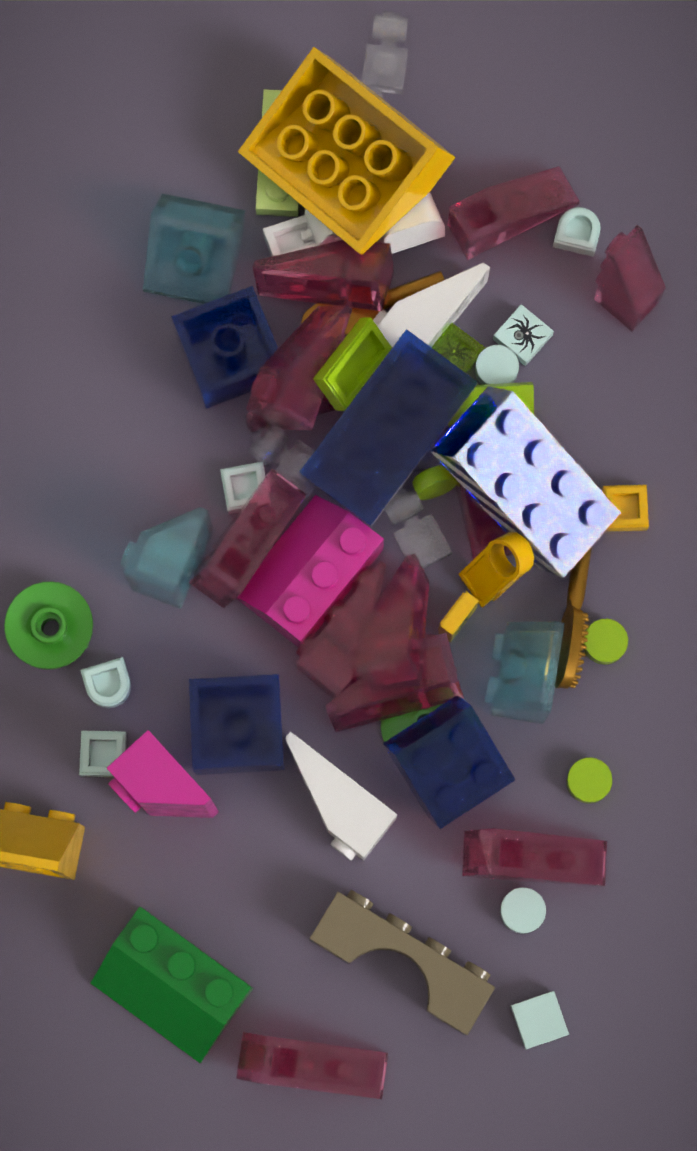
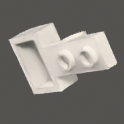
(415, 228)

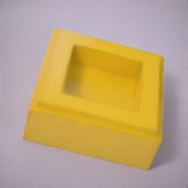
(633, 505)
(458, 615)

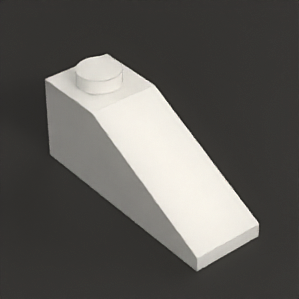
(434, 308)
(346, 808)

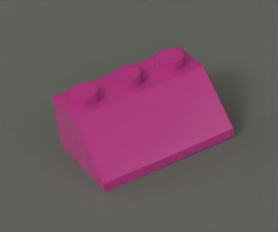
(310, 569)
(155, 781)

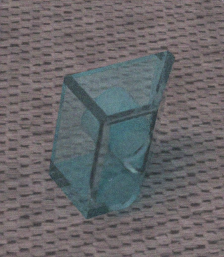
(192, 249)
(168, 557)
(525, 670)

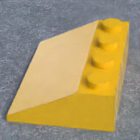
(344, 152)
(40, 843)

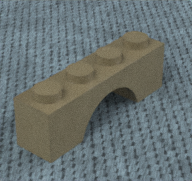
(454, 991)

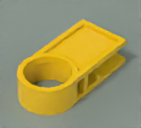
(491, 571)

